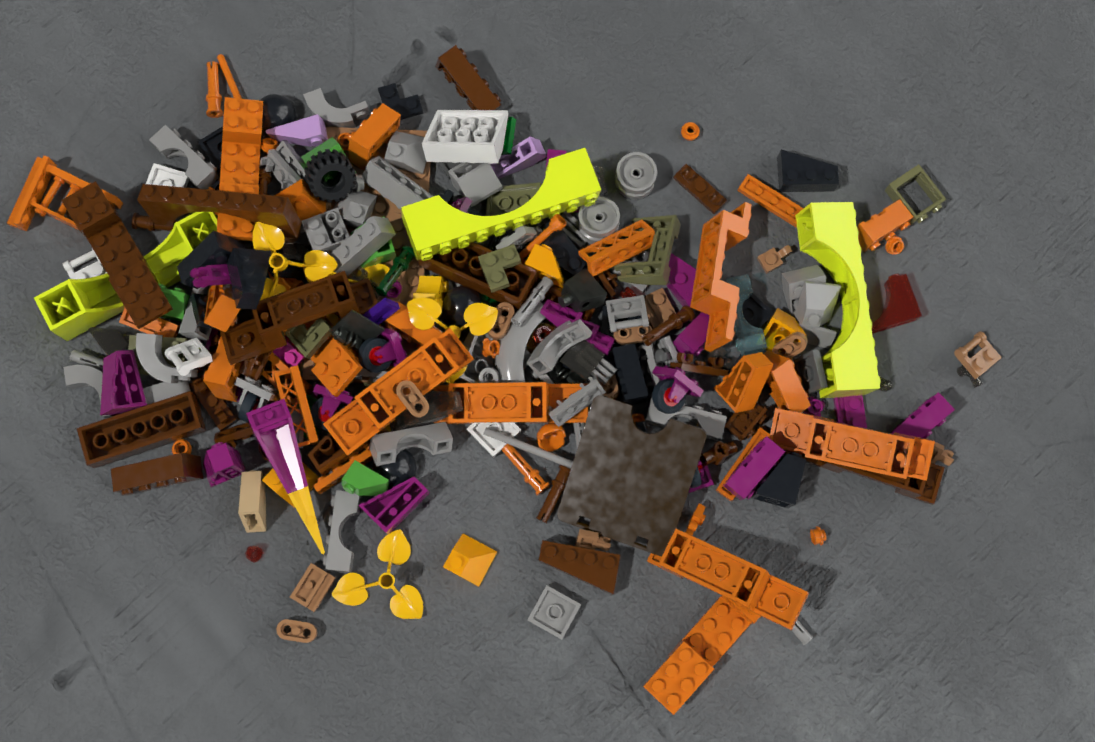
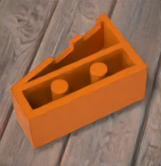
(372, 134)
(303, 200)
(883, 225)
(221, 307)
(221, 375)
(786, 384)

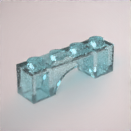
(749, 338)

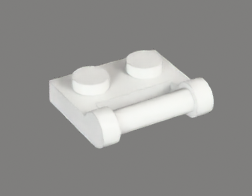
(92, 270)
(193, 351)

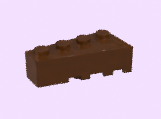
(467, 81)
(329, 454)
(156, 473)
(584, 564)

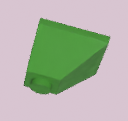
(363, 481)

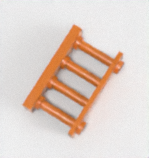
(62, 177)

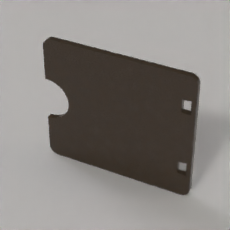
(630, 478)

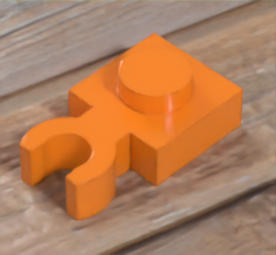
(696, 519)

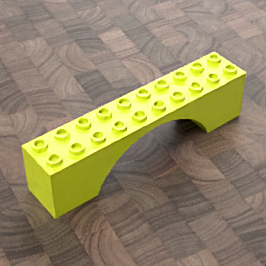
(439, 227)
(831, 237)
(88, 302)

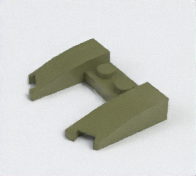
(656, 269)

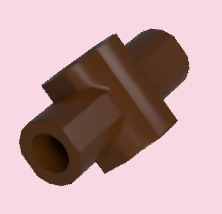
(718, 453)

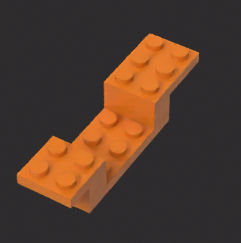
(240, 160)
(709, 292)
(334, 362)
(379, 402)
(510, 402)
(851, 445)
(732, 578)
(698, 653)

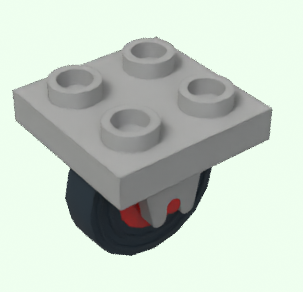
(254, 395)

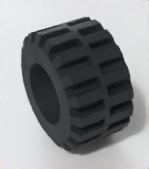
(328, 162)

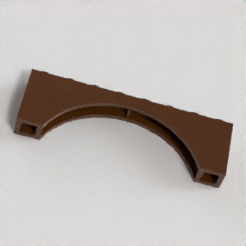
(167, 203)

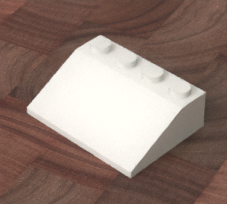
(466, 136)

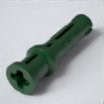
(399, 265)

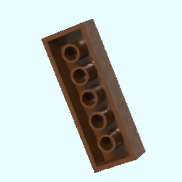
(464, 268)
(141, 429)

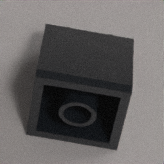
(782, 482)

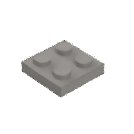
(554, 612)

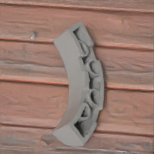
(513, 346)

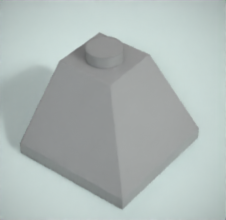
(406, 152)
(356, 207)
(816, 303)

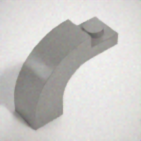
(335, 116)
(555, 344)
(151, 358)
(84, 376)

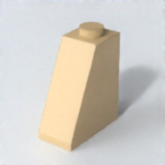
(253, 501)

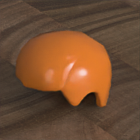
(551, 437)

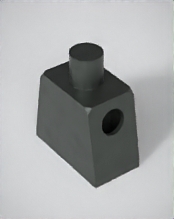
(582, 292)

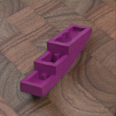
(560, 315)

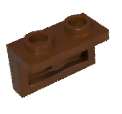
(742, 423)

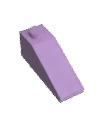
(305, 132)
(522, 156)

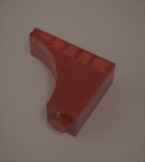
(899, 304)

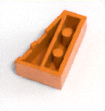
(401, 323)
(745, 382)

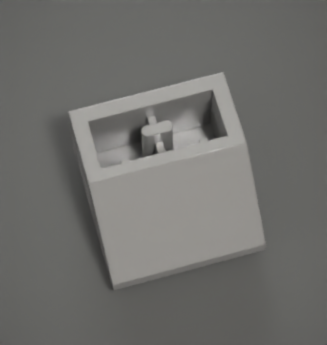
(475, 181)
(325, 230)
(793, 283)

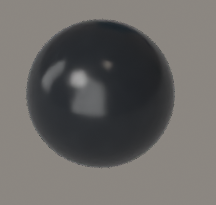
(276, 111)
(456, 302)
(397, 472)

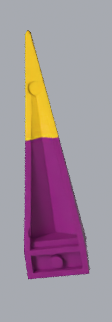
(278, 440)

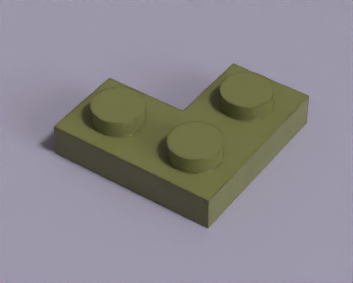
(494, 265)
(310, 339)

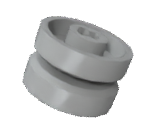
(635, 175)
(598, 220)

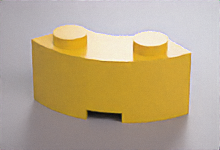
(433, 288)

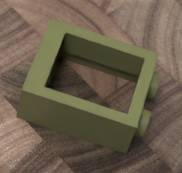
(925, 183)

